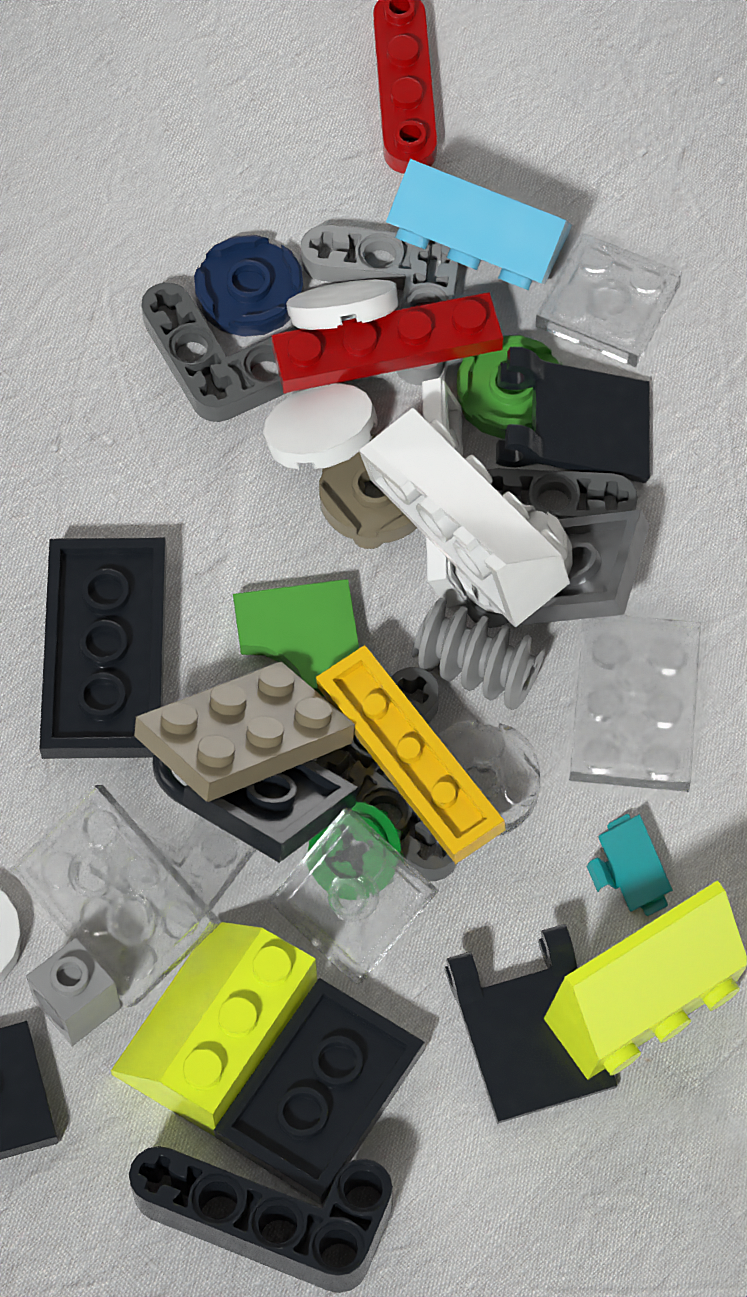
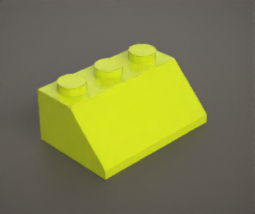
(649, 983)
(217, 1022)

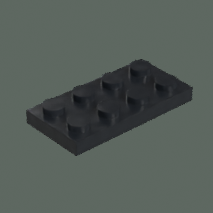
(102, 645)

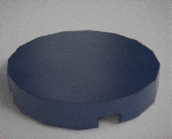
(247, 285)

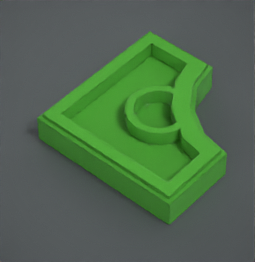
(298, 625)

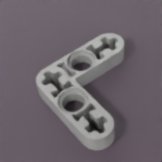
(406, 270)

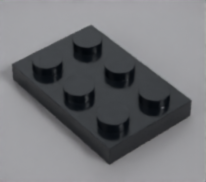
(319, 1090)

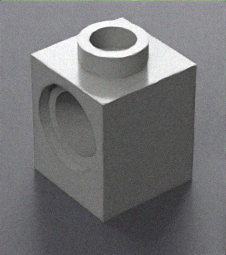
(74, 991)

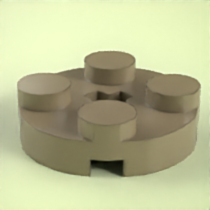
(353, 513)

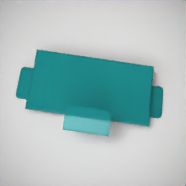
(631, 866)

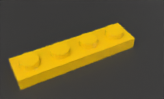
(411, 754)

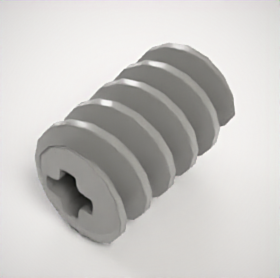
(476, 655)

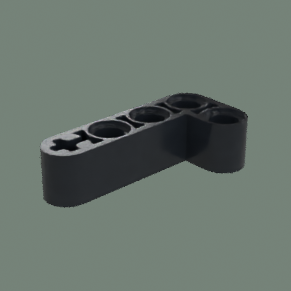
(260, 1205)

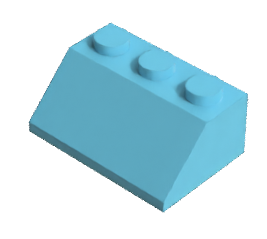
(477, 225)

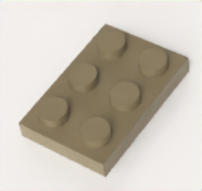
(244, 731)

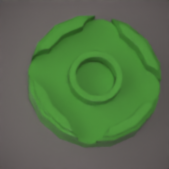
(485, 402)

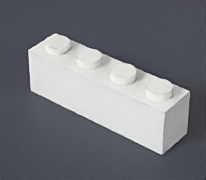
(466, 516)

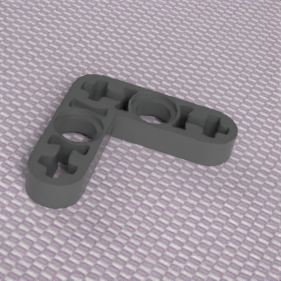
(228, 373)
(570, 483)
(376, 789)

